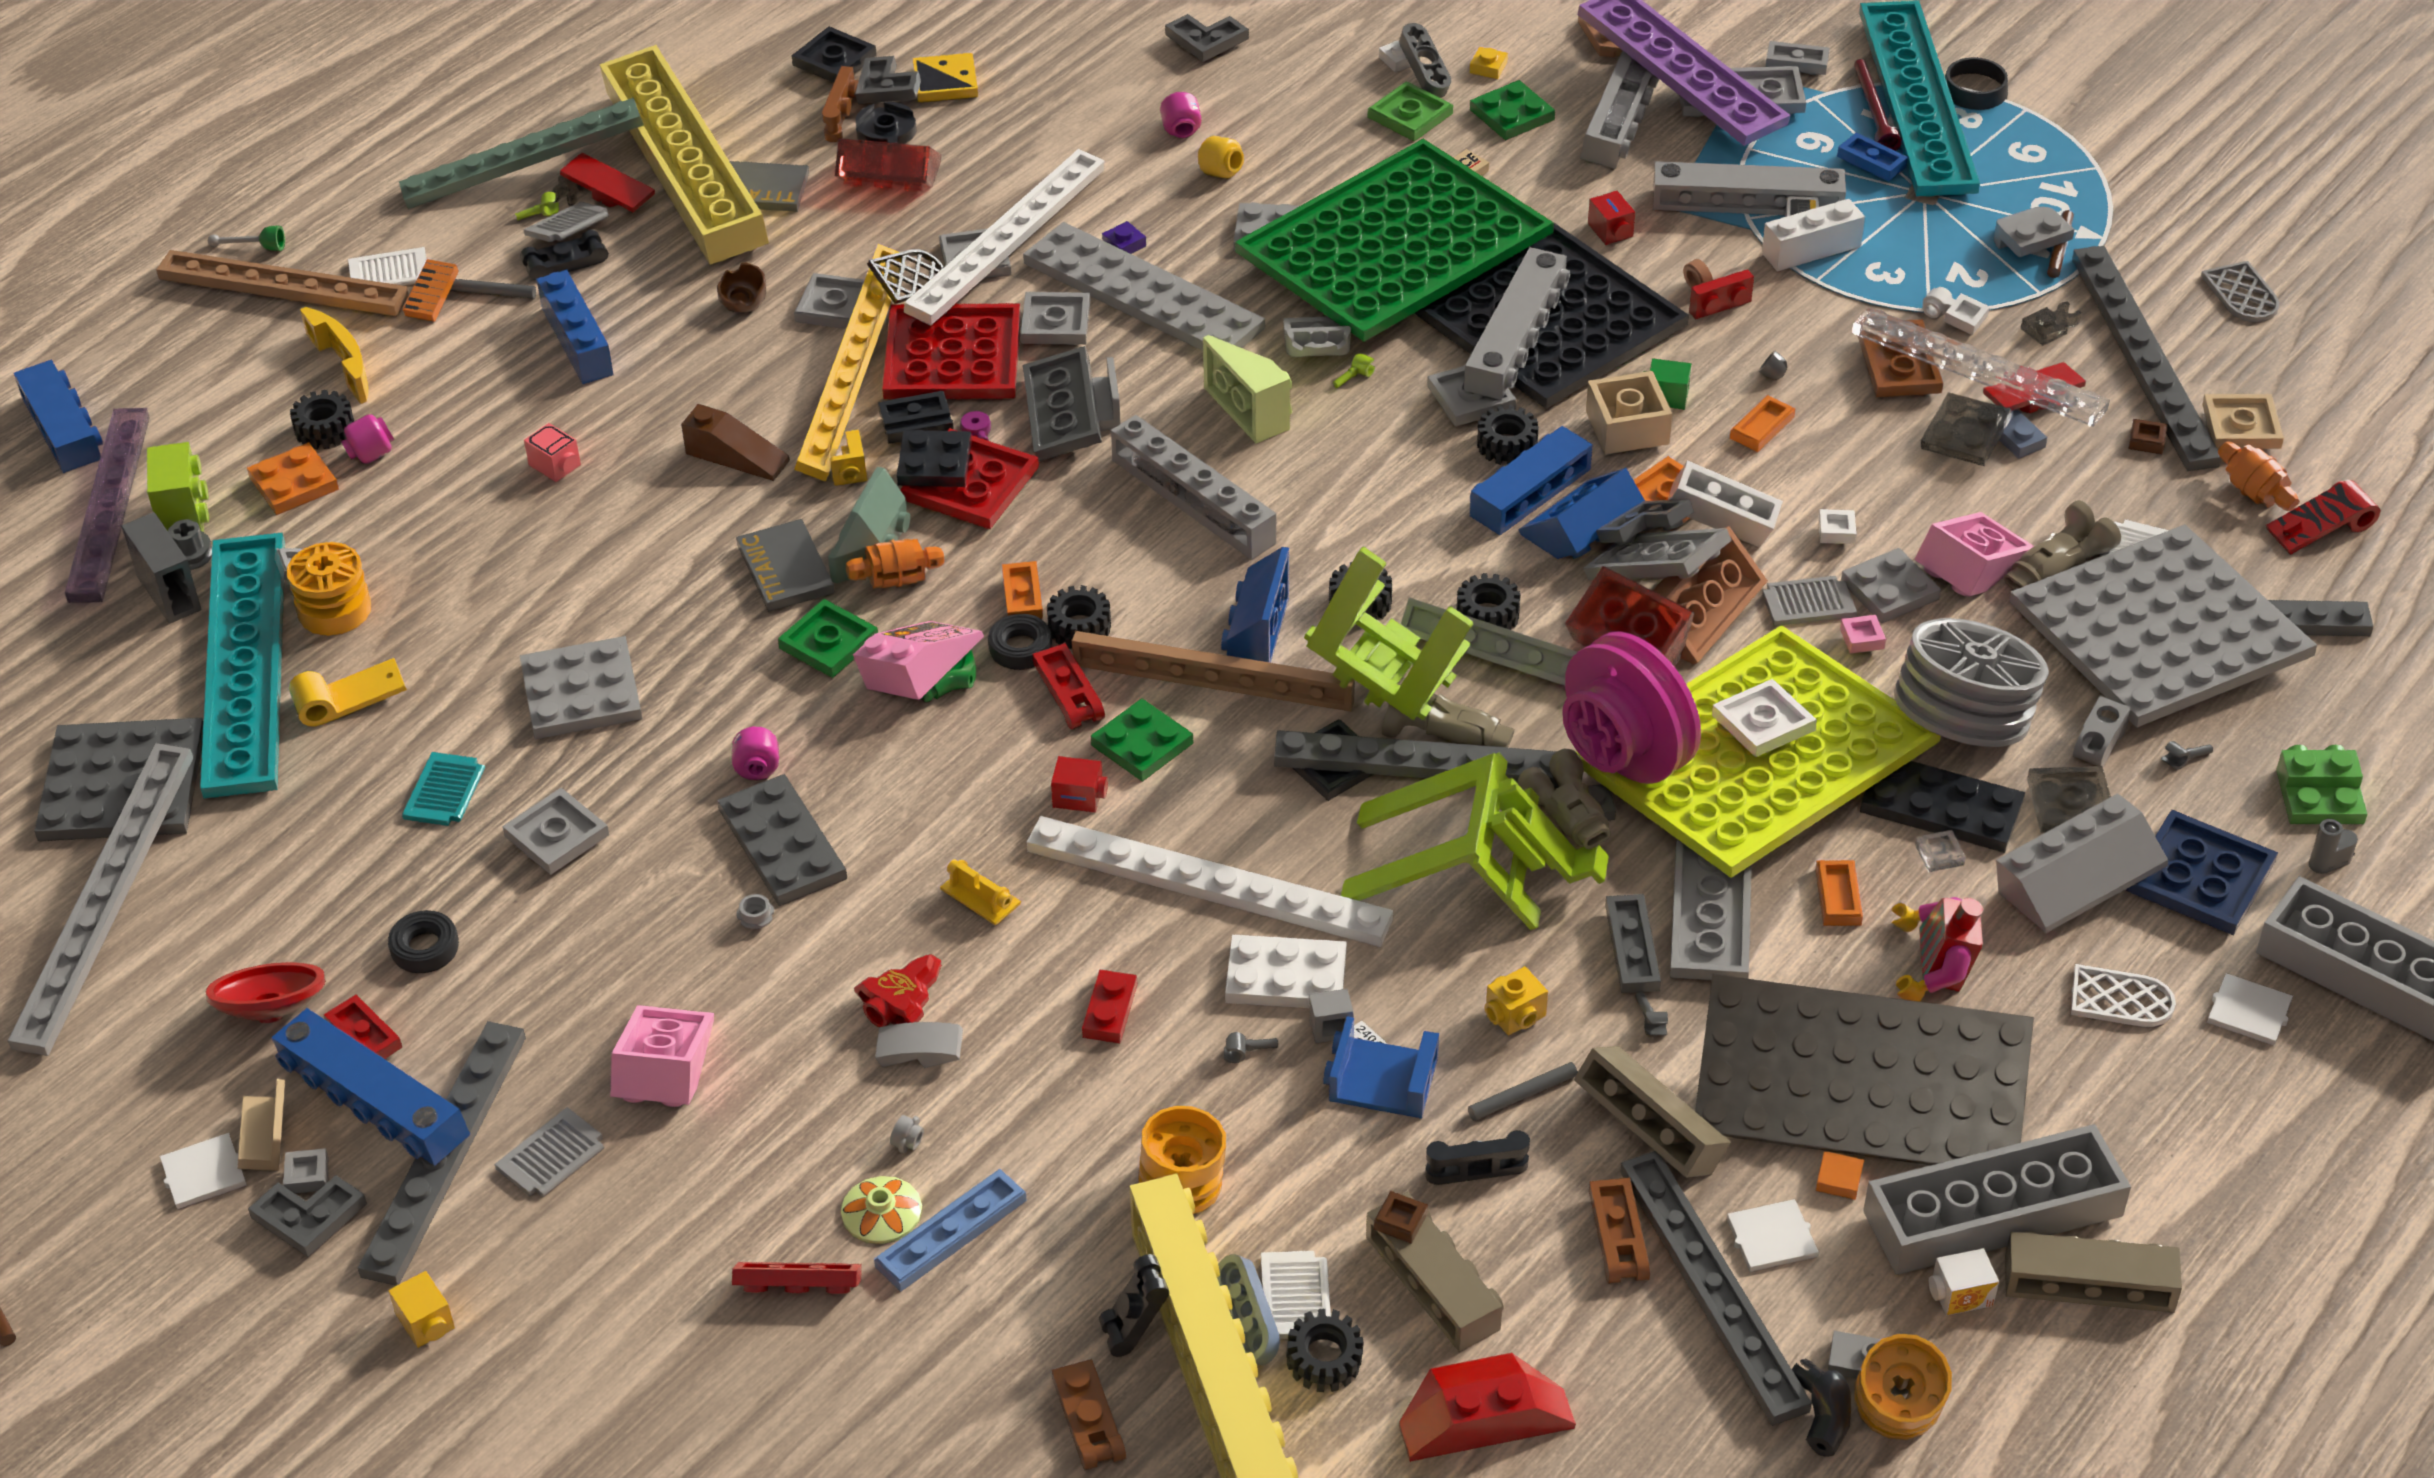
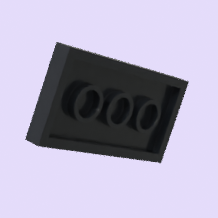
(1944, 802)

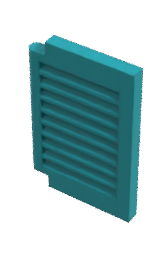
(443, 789)

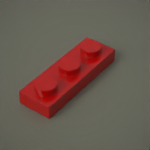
(797, 1277)

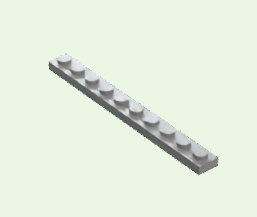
(100, 901)

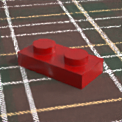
(1721, 294)
(1109, 1006)
(364, 1026)

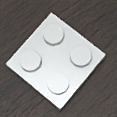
(1764, 717)

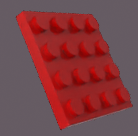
(963, 353)

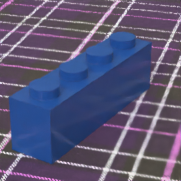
(575, 326)
(58, 415)
(1530, 480)

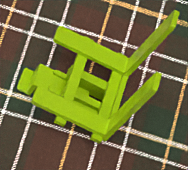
(1388, 650)
(1518, 825)

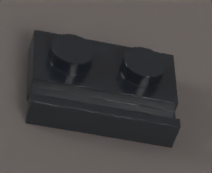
(916, 412)

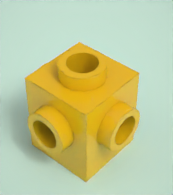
(1516, 1001)

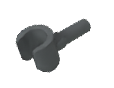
(2179, 756)
(1654, 1022)
(1238, 1045)

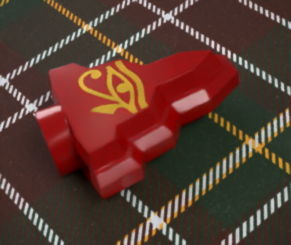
(899, 993)

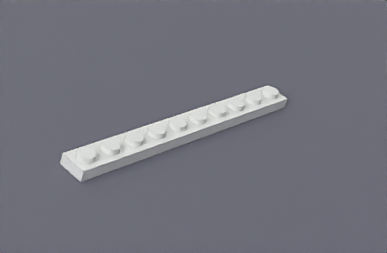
(1003, 237)
(1210, 881)

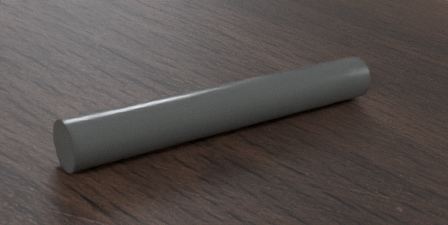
(494, 288)
(1522, 1091)

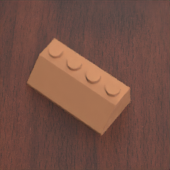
(1714, 595)

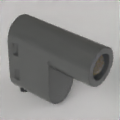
(2332, 847)

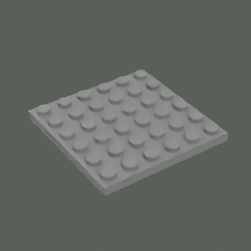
(2162, 624)

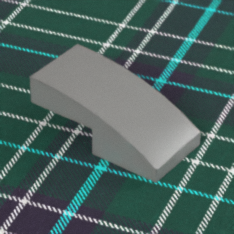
(927, 1041)

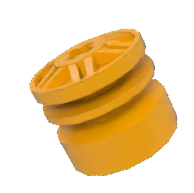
(329, 588)
(1185, 1144)
(1908, 1364)

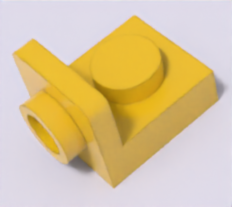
(850, 465)

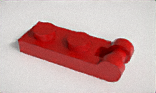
(1068, 685)

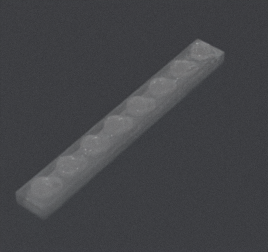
(1981, 366)

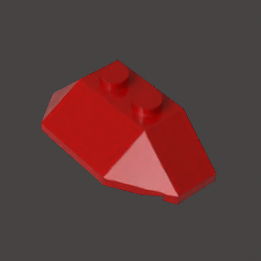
(1482, 1406)

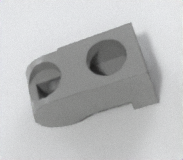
(2100, 732)

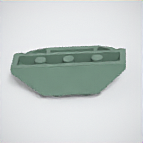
(874, 519)

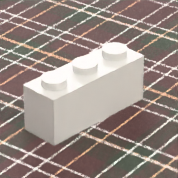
(1813, 234)
(1726, 503)

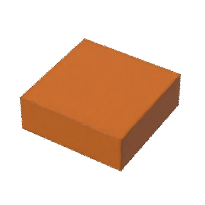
(1839, 1175)

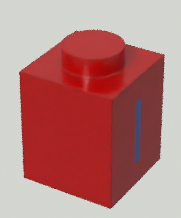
(1611, 217)
(1078, 784)

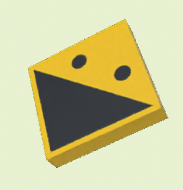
(946, 77)

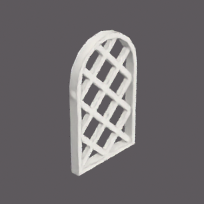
(2125, 1017)

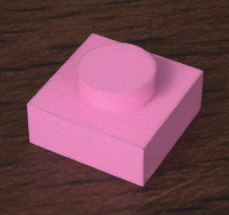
(1862, 634)

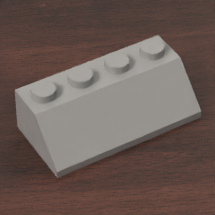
(2080, 863)

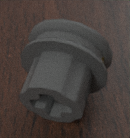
(192, 542)

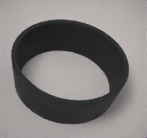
(1977, 100)

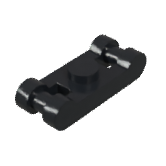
(565, 255)
(1477, 1159)
(1135, 1306)

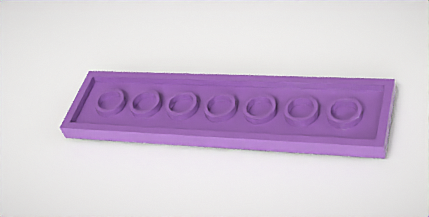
(1686, 67)

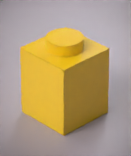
(421, 1309)

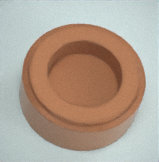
(1696, 273)

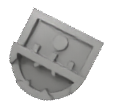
(2032, 230)
(1316, 337)

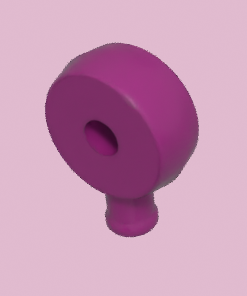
(976, 423)

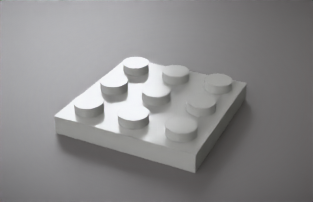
(580, 687)

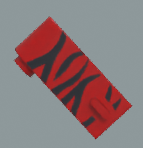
(2323, 514)

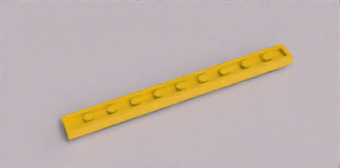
(846, 373)

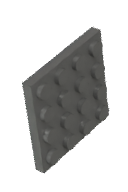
(97, 769)

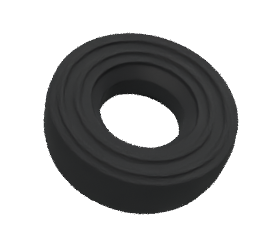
(1014, 626)
(423, 923)

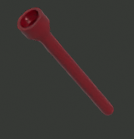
(1885, 134)

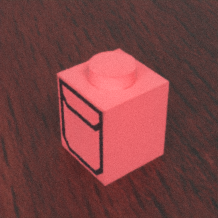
(552, 452)

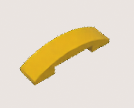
(328, 333)

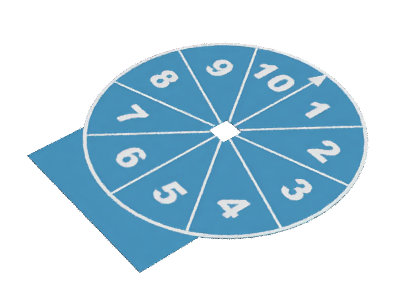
(1948, 245)

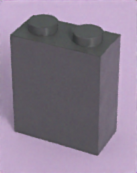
(161, 567)

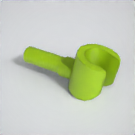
(546, 207)
(1360, 364)

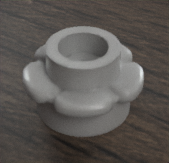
(755, 911)
(906, 1133)

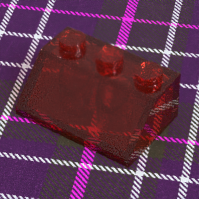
(886, 164)
(1625, 606)

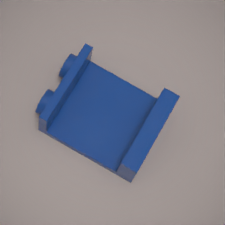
(1380, 1073)

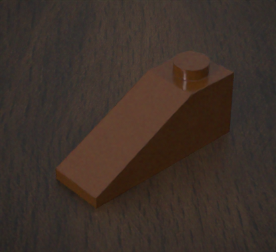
(730, 443)

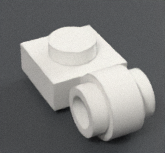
(1961, 313)

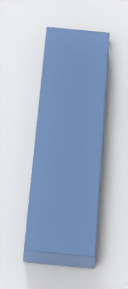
(950, 1230)

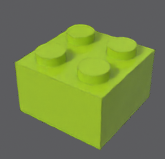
(175, 485)

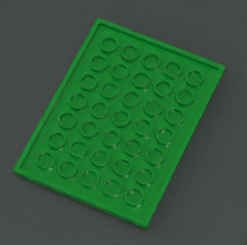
(1393, 238)

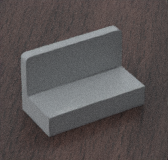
(1107, 398)

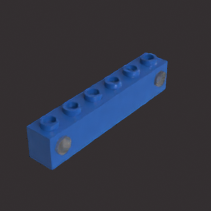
(370, 1087)

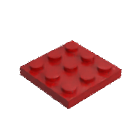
(992, 483)

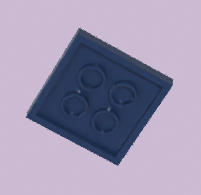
(2207, 873)

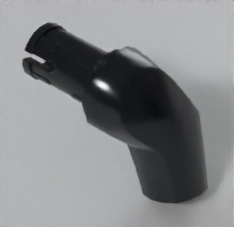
(1831, 1406)

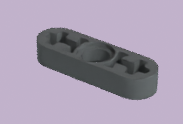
(1425, 48)

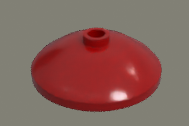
(266, 990)

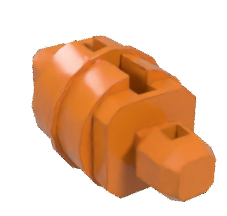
(2258, 476)
(895, 563)

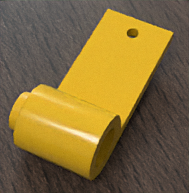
(321, 703)

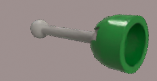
(270, 238)

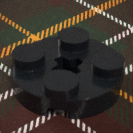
(886, 124)

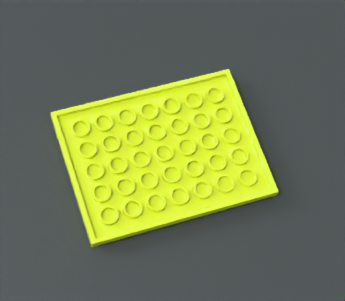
(1745, 805)

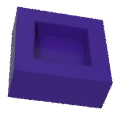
(1125, 237)

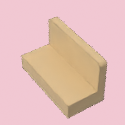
(261, 1131)

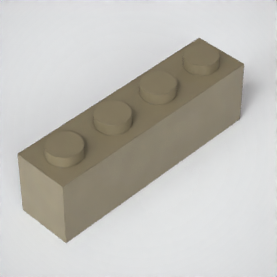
(1652, 1111)
(2093, 1271)
(1441, 1281)

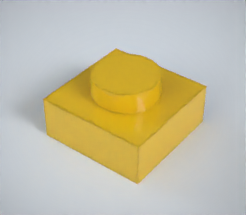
(1488, 62)

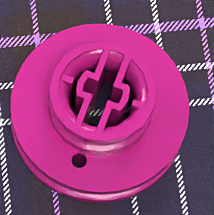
(1629, 709)

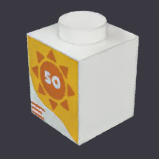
(1964, 1282)

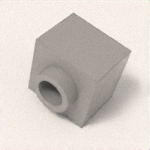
(1329, 1013)

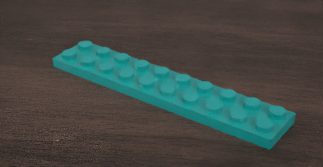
(1919, 99)
(243, 667)

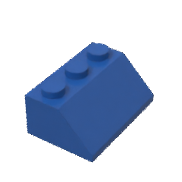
(1573, 520)
(1259, 609)

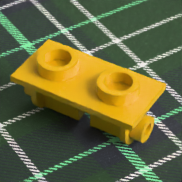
(978, 892)

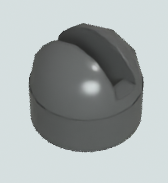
(1774, 366)

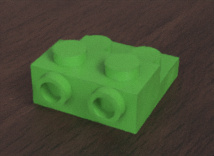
(2321, 785)

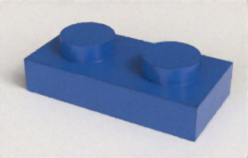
(1872, 156)

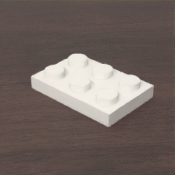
(1283, 970)

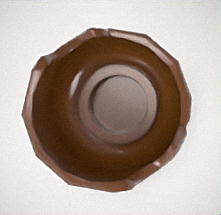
(742, 289)

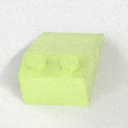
(1247, 388)

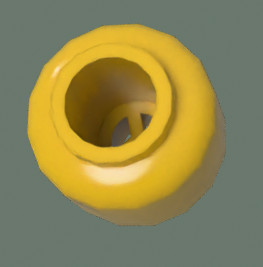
(1220, 157)

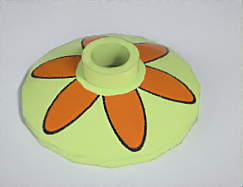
(881, 1221)

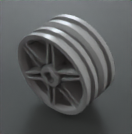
(1970, 682)

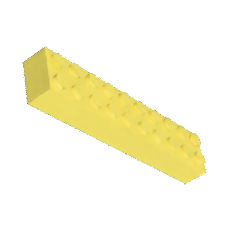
(686, 156)
(1206, 1336)

